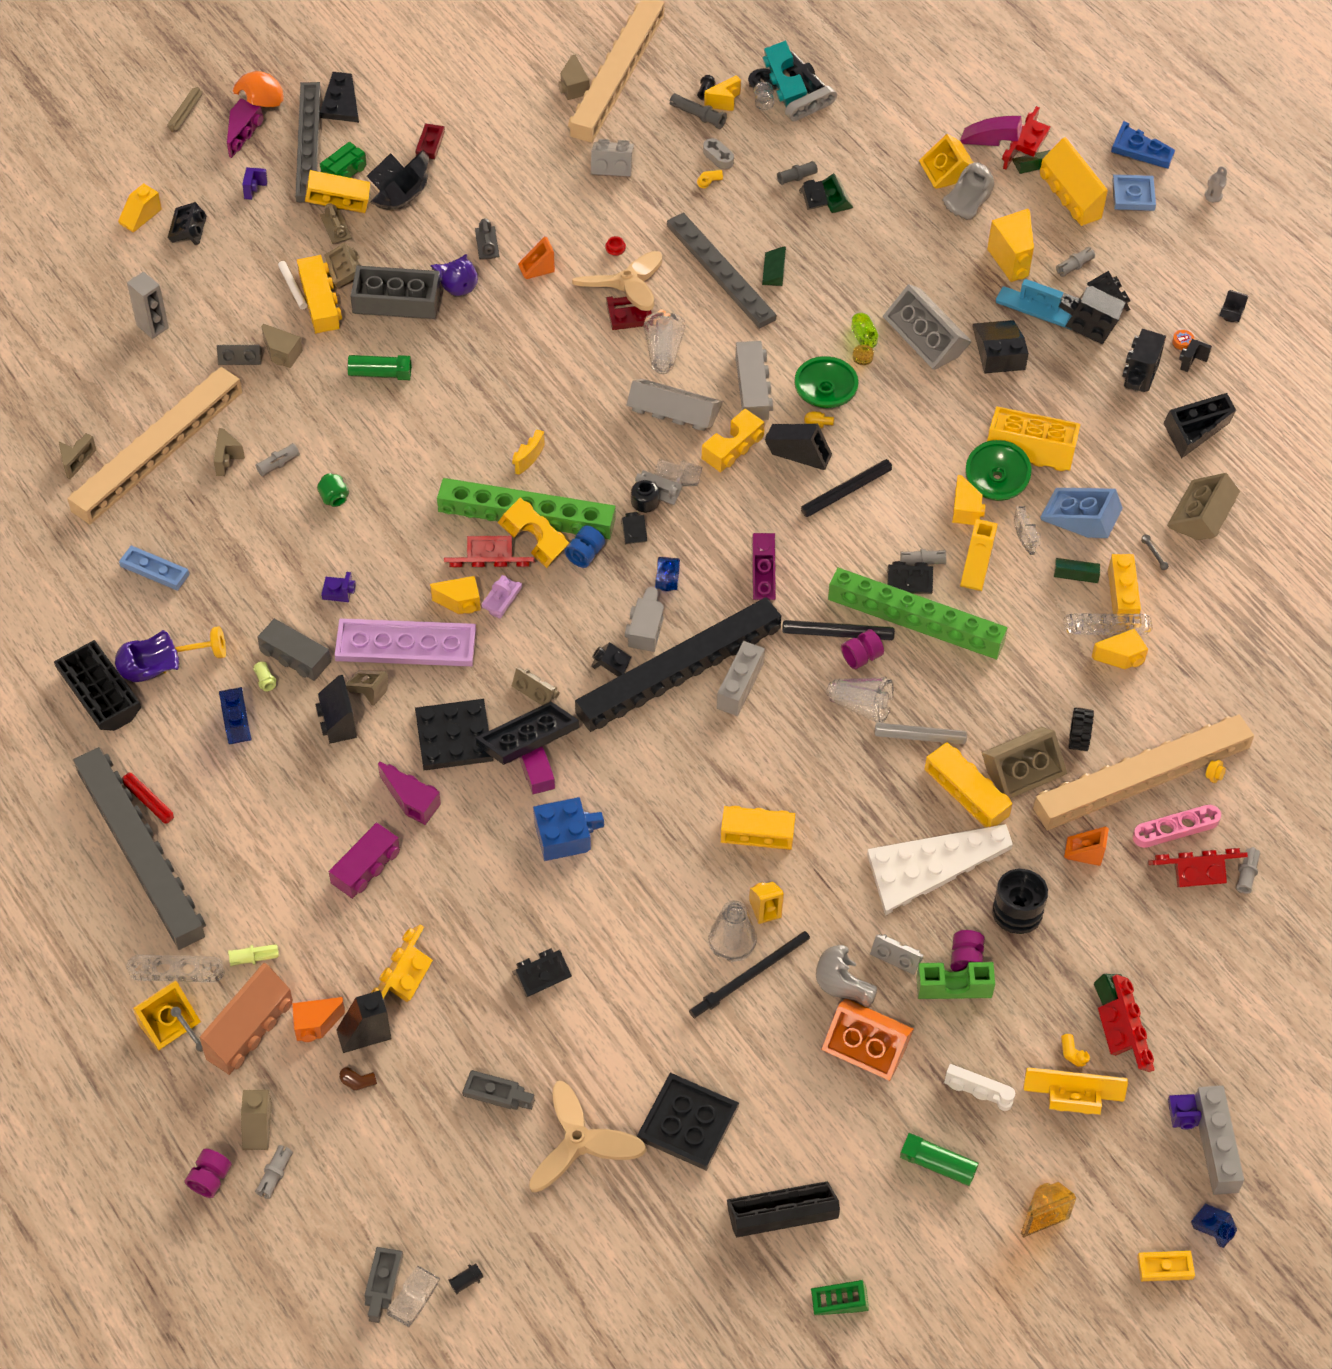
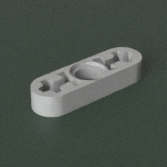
(801, 107)

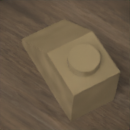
(573, 79)
(282, 346)
(256, 1119)

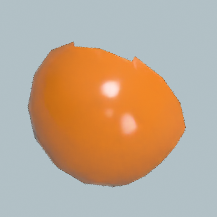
(260, 89)

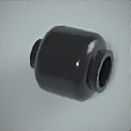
(644, 496)

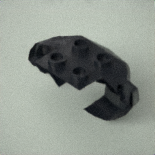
(397, 183)

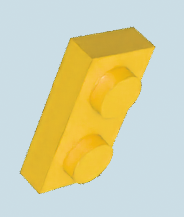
(1165, 1266)

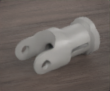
(1216, 184)

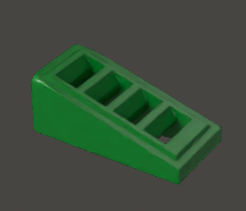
(841, 1307)

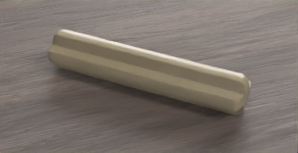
(184, 109)

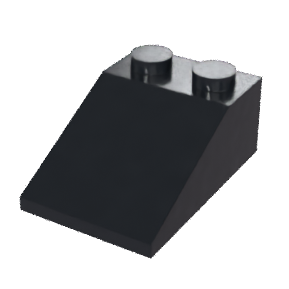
(1001, 346)

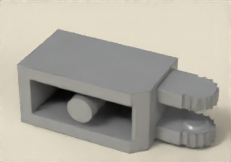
(646, 621)

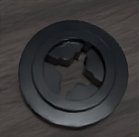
(758, 74)

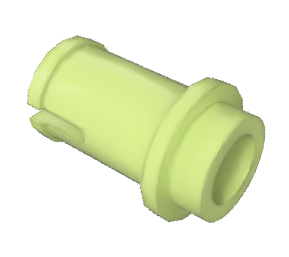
(266, 680)

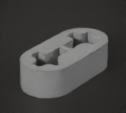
(721, 152)

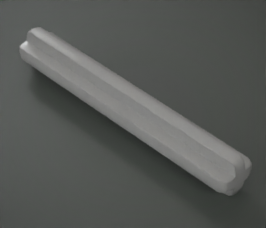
(920, 733)

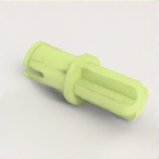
(252, 954)

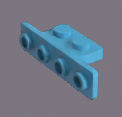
(1035, 301)

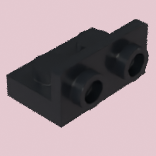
(187, 223)
(1110, 286)
(911, 578)
(542, 973)

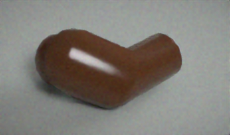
(356, 1081)

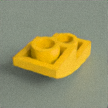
(528, 453)

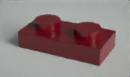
(430, 140)

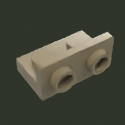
(342, 264)

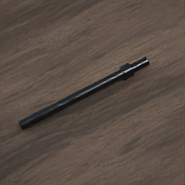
(713, 999)

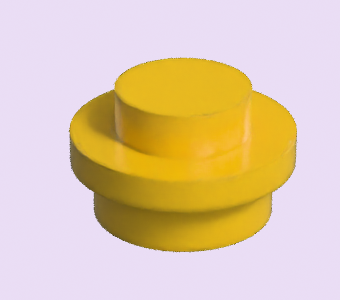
(1215, 771)

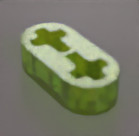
(868, 329)

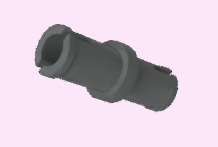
(797, 172)

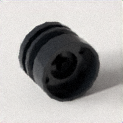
(1020, 901)

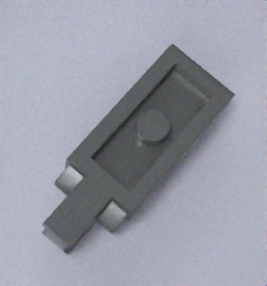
(497, 1091)
(382, 1281)

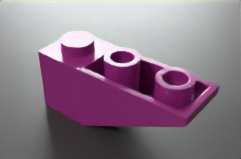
(243, 121)
(763, 566)
(412, 796)

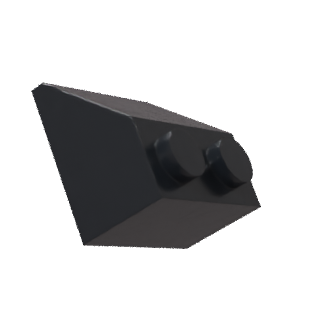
(336, 711)

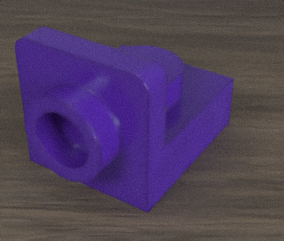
(253, 178)
(338, 588)
(1184, 1111)

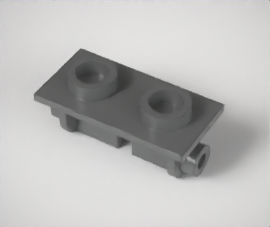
(486, 240)
(239, 354)

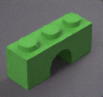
(972, 982)

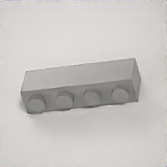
(752, 378)
(1219, 1141)

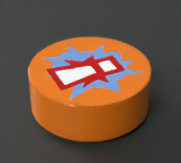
(1182, 339)

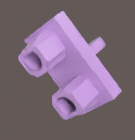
(501, 596)

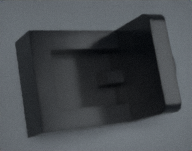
(814, 194)
(1234, 306)
(1195, 350)
(634, 528)
(611, 659)

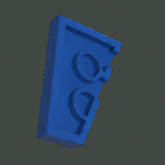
(1139, 147)

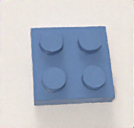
(1134, 192)

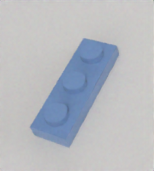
(154, 568)

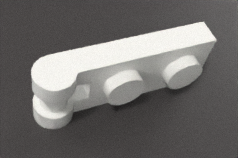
(980, 1087)

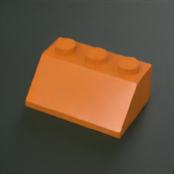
(867, 1039)

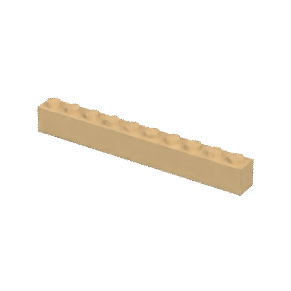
(616, 70)
(154, 445)
(1142, 771)

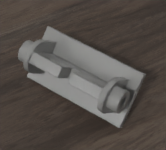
(668, 489)
(892, 953)

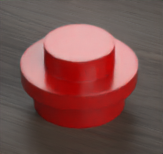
(615, 245)

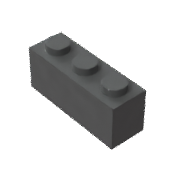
(294, 649)

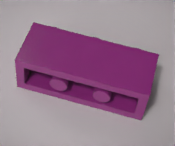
(364, 860)

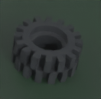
(1081, 729)

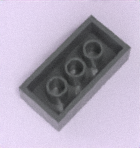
(395, 292)

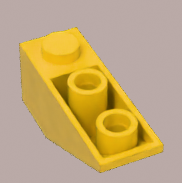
(979, 554)

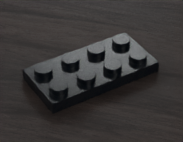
(527, 732)

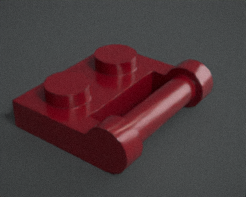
(625, 317)

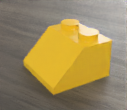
(945, 162)

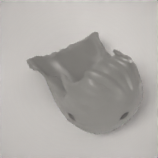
(970, 191)
(836, 980)

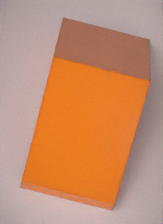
(538, 261)
(1087, 846)

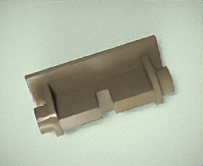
(335, 224)
(532, 687)

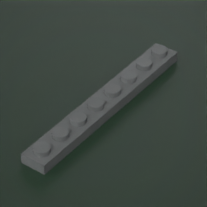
(307, 135)
(721, 270)

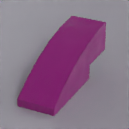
(992, 131)
(537, 771)

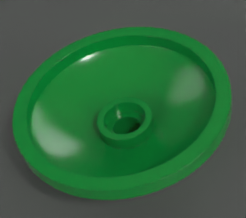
(826, 382)
(1000, 459)

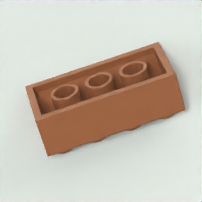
(246, 1019)

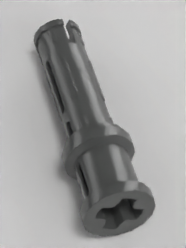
(705, 113)

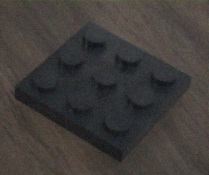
(449, 734)
(688, 1121)

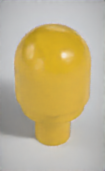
(819, 418)

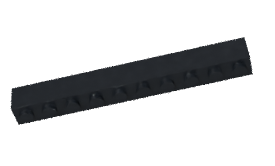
(677, 665)

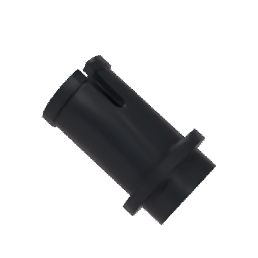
(706, 82)
(466, 1278)

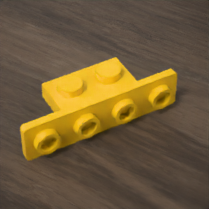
(406, 969)
(1075, 1090)

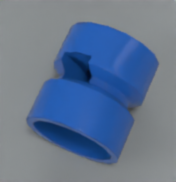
(584, 546)

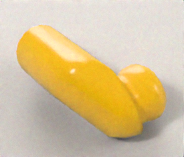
(707, 177)
(1076, 1057)

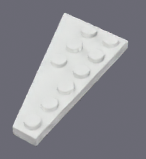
(926, 864)

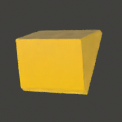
(156, 1018)

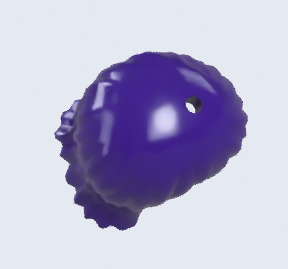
(457, 276)
(147, 658)

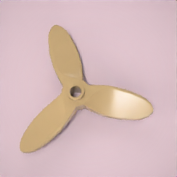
(629, 280)
(580, 1140)

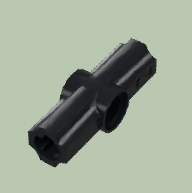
(807, 74)

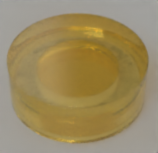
(863, 354)

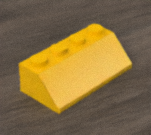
(1074, 182)

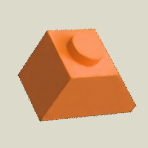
(316, 1017)

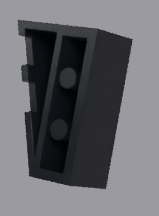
(1198, 421)

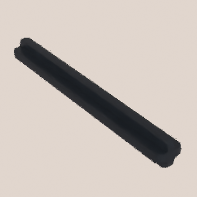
(846, 488)
(835, 629)

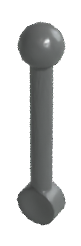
(1146, 540)
(176, 1012)

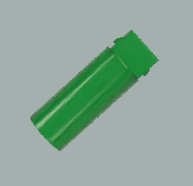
(380, 366)
(938, 1159)

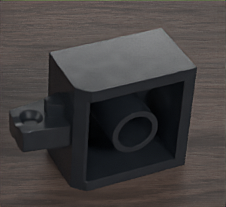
(1092, 313)
(1143, 360)

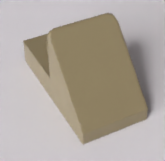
(226, 449)
(77, 456)
(370, 683)

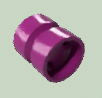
(859, 650)
(967, 947)
(207, 1175)

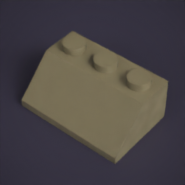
(1204, 506)
(1025, 762)

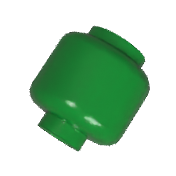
(333, 490)

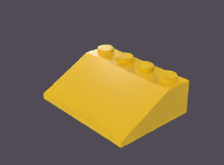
(1042, 438)

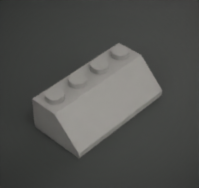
(926, 327)
(673, 403)

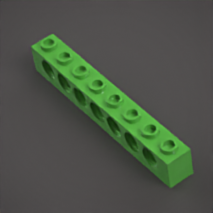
(493, 501)
(917, 613)

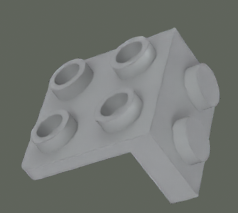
(611, 157)

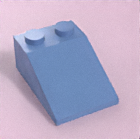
(1084, 510)

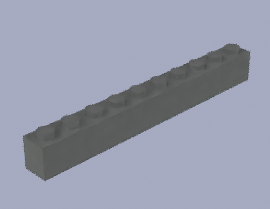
(140, 849)

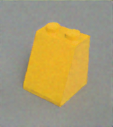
(1012, 244)

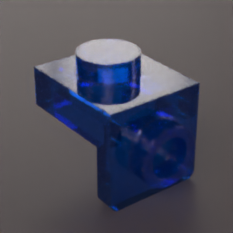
(667, 573)
(1215, 1223)

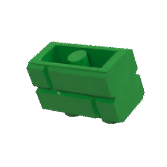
(345, 161)

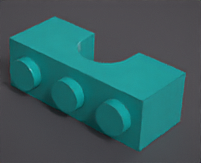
(778, 58)

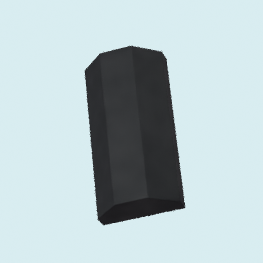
(98, 686)
(783, 1209)

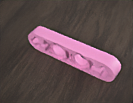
(1178, 829)

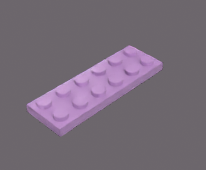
(405, 642)

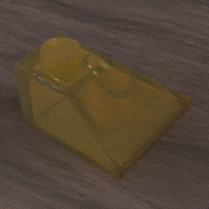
(1048, 1207)

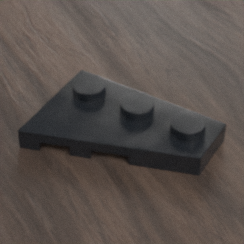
(340, 99)

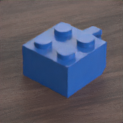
(565, 828)

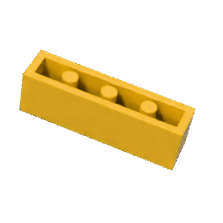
(318, 294)
(968, 786)

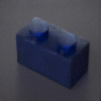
(235, 715)

